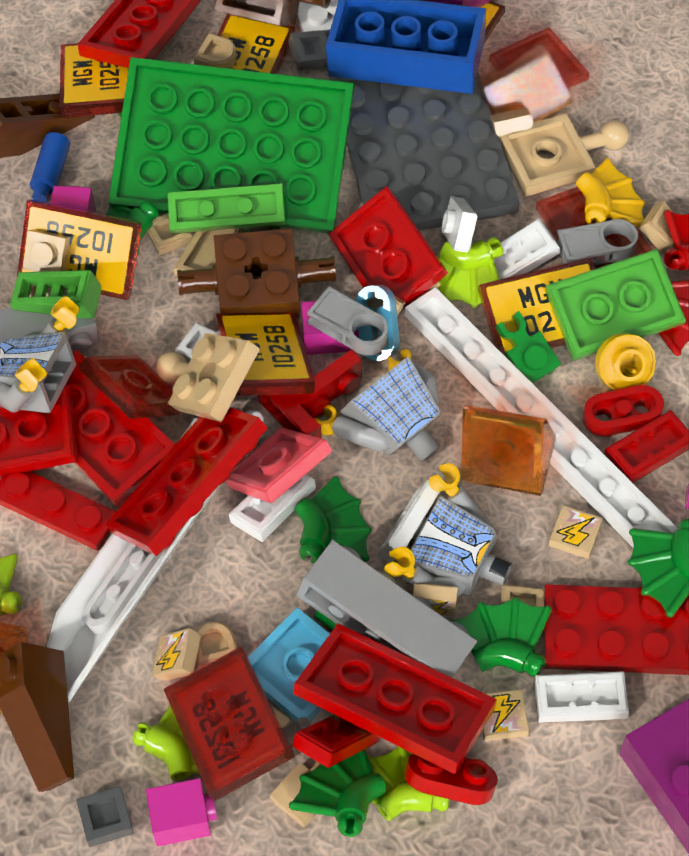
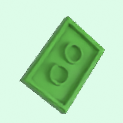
(612, 300)

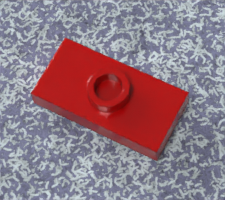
(649, 446)
(333, 740)

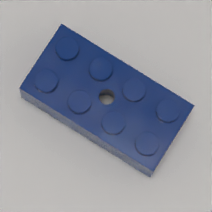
(407, 43)

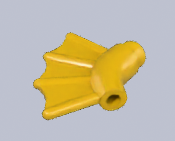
(610, 195)

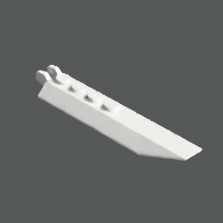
(106, 599)

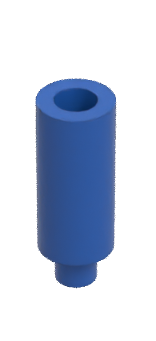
(49, 165)

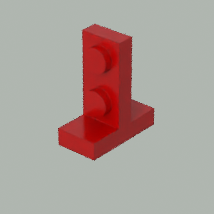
(299, 410)

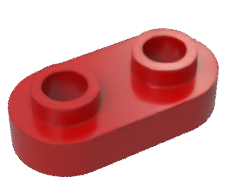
(620, 408)
(471, 784)

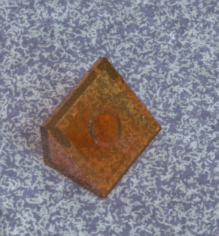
(527, 82)
(506, 449)

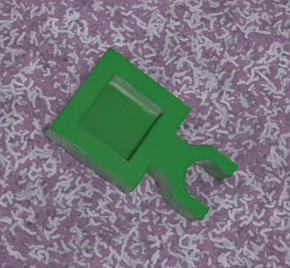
(529, 354)

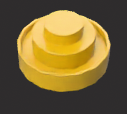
(625, 361)

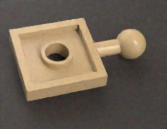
(570, 151)
(210, 378)

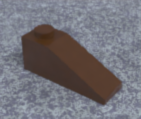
(28, 120)
(38, 711)

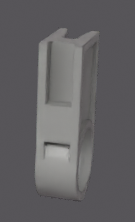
(590, 242)
(342, 316)

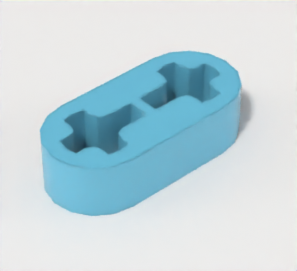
(389, 312)

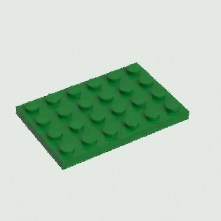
(228, 130)

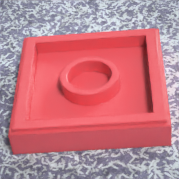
(277, 464)

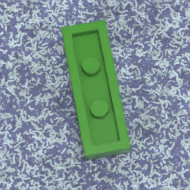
(226, 208)

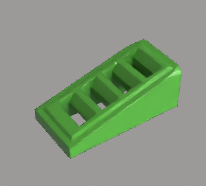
(81, 286)

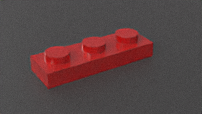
(56, 507)

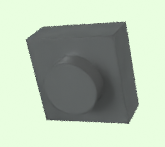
(309, 49)
(104, 816)

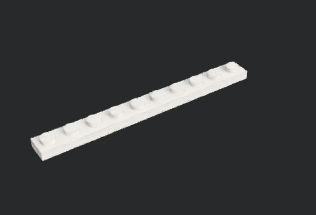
(512, 392)

